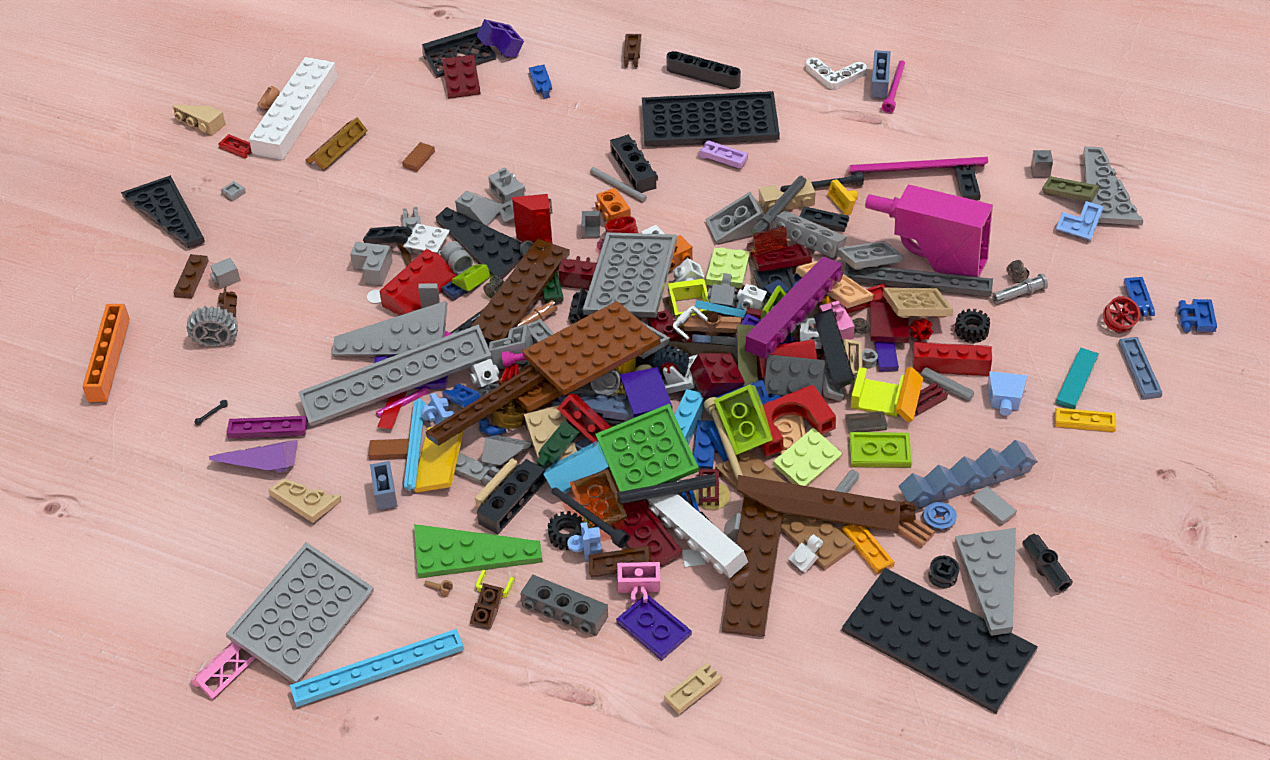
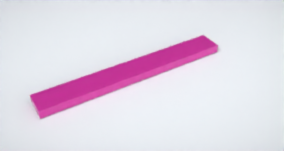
(917, 165)

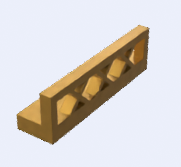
(337, 143)

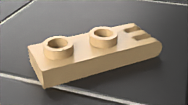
(692, 688)

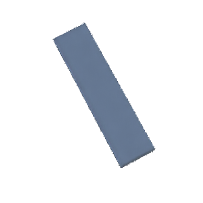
(1140, 368)

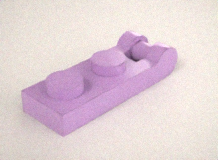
(723, 154)

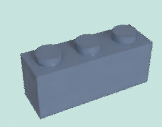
(880, 74)

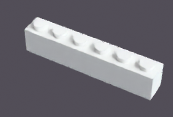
(699, 533)

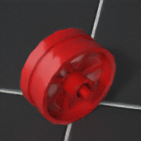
(622, 224)
(1121, 314)

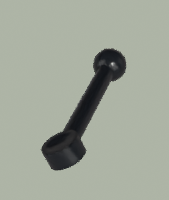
(223, 404)

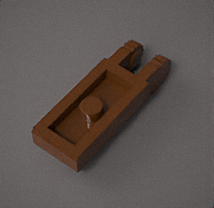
(632, 48)

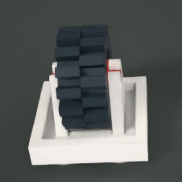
(674, 369)

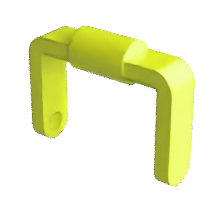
(508, 587)

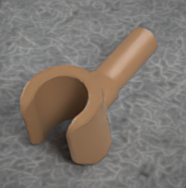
(444, 584)

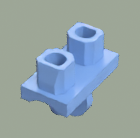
(436, 410)
(588, 541)

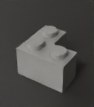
(373, 261)
(518, 340)

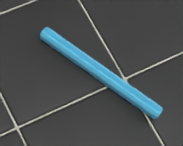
(414, 446)

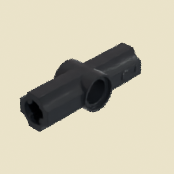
(1047, 563)

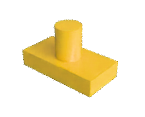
(841, 197)

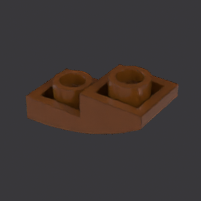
(487, 606)

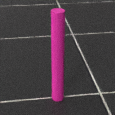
(406, 400)

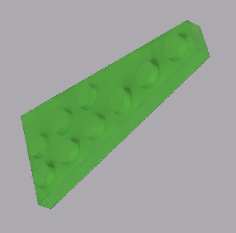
(458, 551)

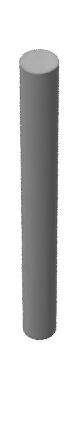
(618, 184)

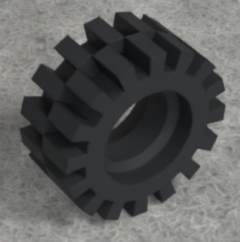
(972, 333)
(560, 522)

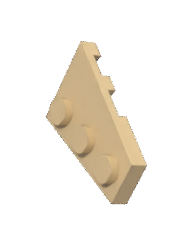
(304, 501)

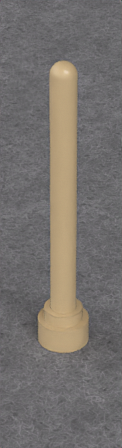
(711, 408)

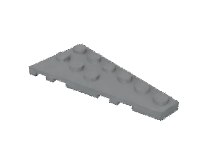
(394, 335)

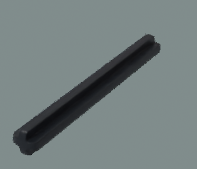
(666, 489)

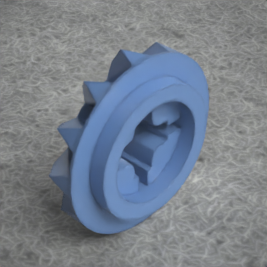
(940, 509)

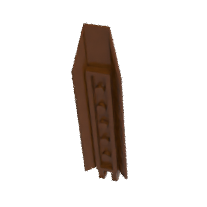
(827, 504)

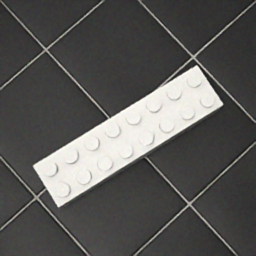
(293, 108)

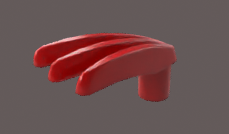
(509, 371)

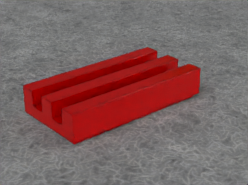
(234, 147)

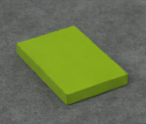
(880, 449)

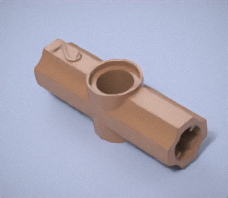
(714, 324)

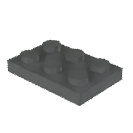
(790, 374)

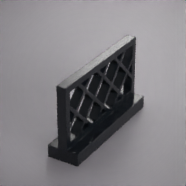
(455, 43)

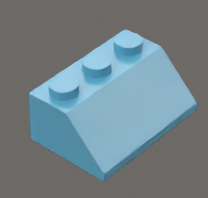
(576, 466)

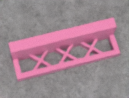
(217, 664)

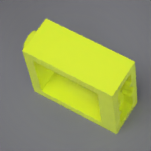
(678, 291)

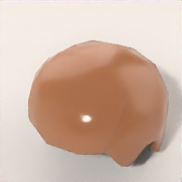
(268, 97)

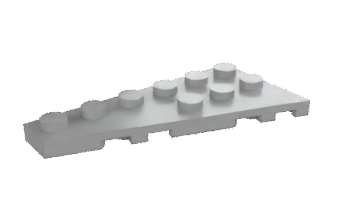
(1111, 191)
(990, 568)

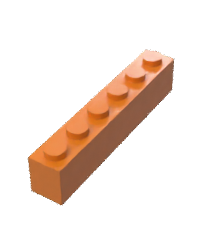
(106, 353)

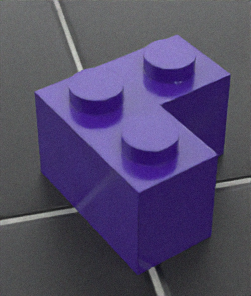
(500, 36)

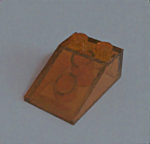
(599, 496)

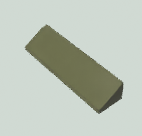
(746, 361)

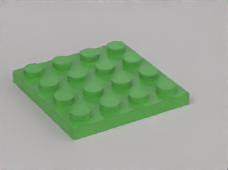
(647, 450)

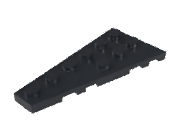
(166, 207)
(482, 243)

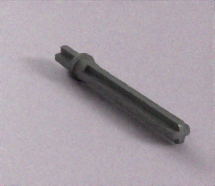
(764, 222)

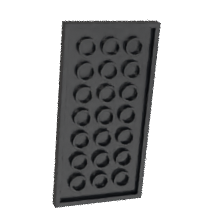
(710, 118)
(939, 640)

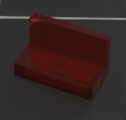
(768, 241)

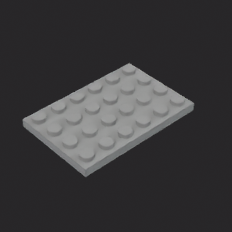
(631, 272)
(300, 613)

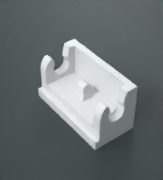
(810, 333)

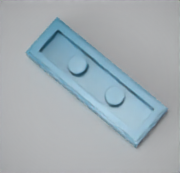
(720, 308)

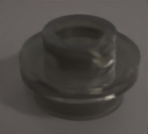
(861, 326)

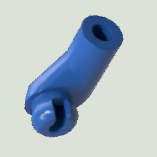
(490, 430)

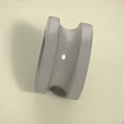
(872, 362)

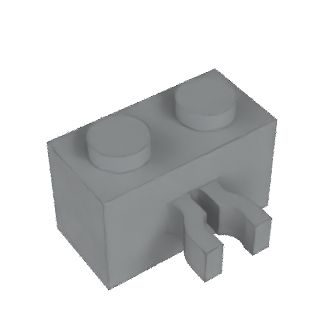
(505, 185)
(724, 293)

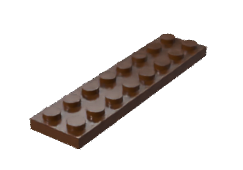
(520, 290)
(752, 585)

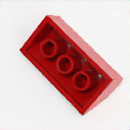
(402, 292)
(952, 358)

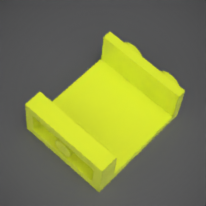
(875, 395)

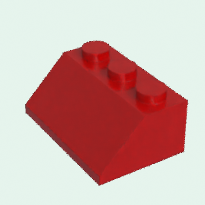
(532, 218)
(800, 349)

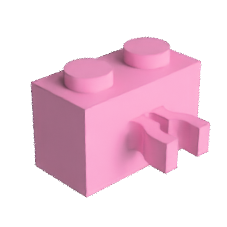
(844, 322)
(638, 578)

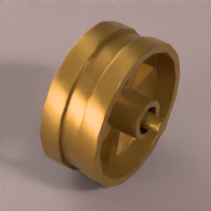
(509, 416)

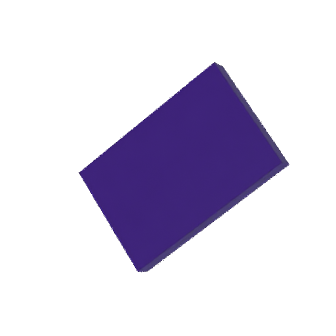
(644, 391)
(654, 627)

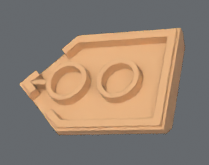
(791, 428)

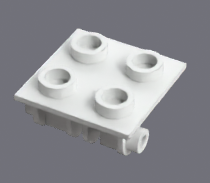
(424, 238)

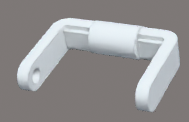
(683, 317)

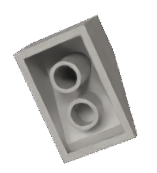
(735, 219)

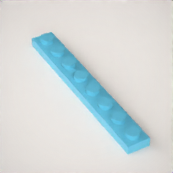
(376, 667)

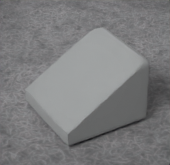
(732, 527)

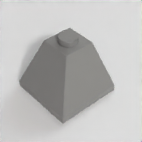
(478, 207)
(501, 449)

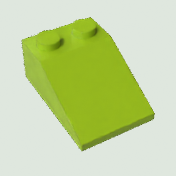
(744, 419)

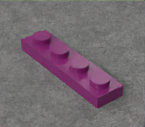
(267, 427)

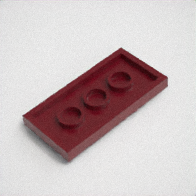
(648, 531)

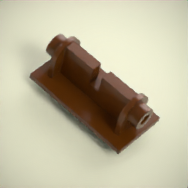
(228, 301)

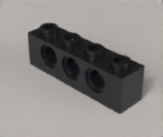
(633, 163)
(511, 496)

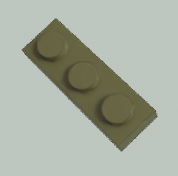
(1070, 189)

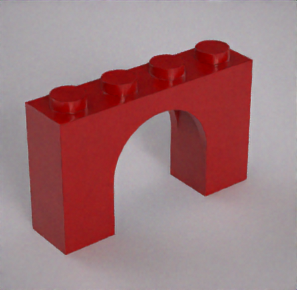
(804, 403)

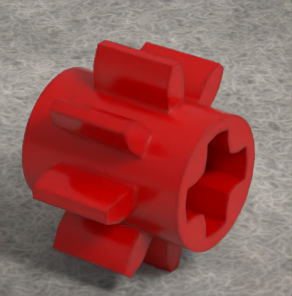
(921, 329)

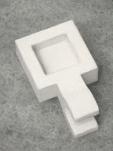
(805, 555)

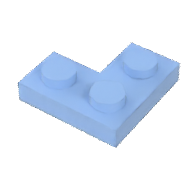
(1081, 226)

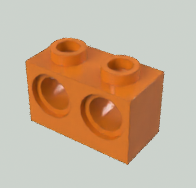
(612, 205)

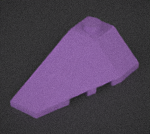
(270, 457)

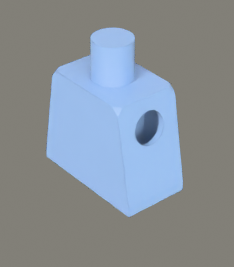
(1006, 391)

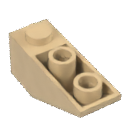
(201, 117)

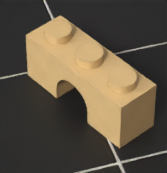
(770, 194)

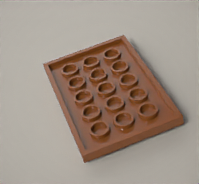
(591, 347)

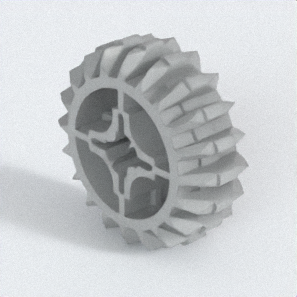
(212, 326)

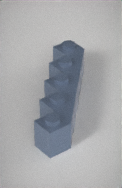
(968, 475)

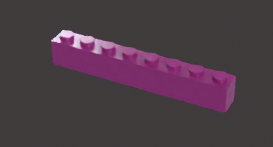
(793, 307)

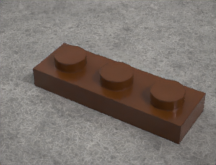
(191, 276)
(606, 563)

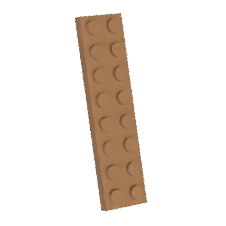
(795, 527)

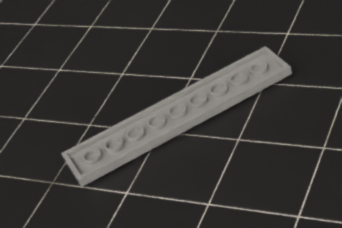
(394, 375)

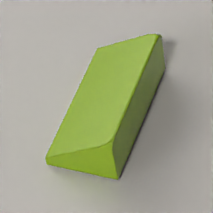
(472, 277)

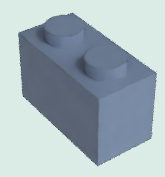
(383, 485)

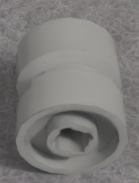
(456, 257)

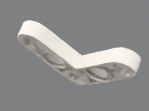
(832, 79)

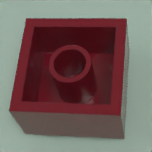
(716, 374)

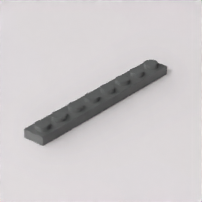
(921, 279)

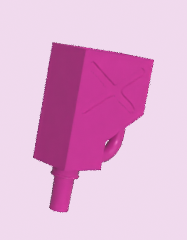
(947, 227)

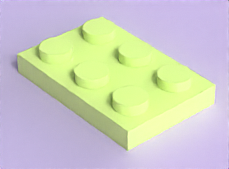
(729, 262)
(807, 458)

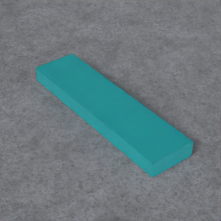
(1077, 378)

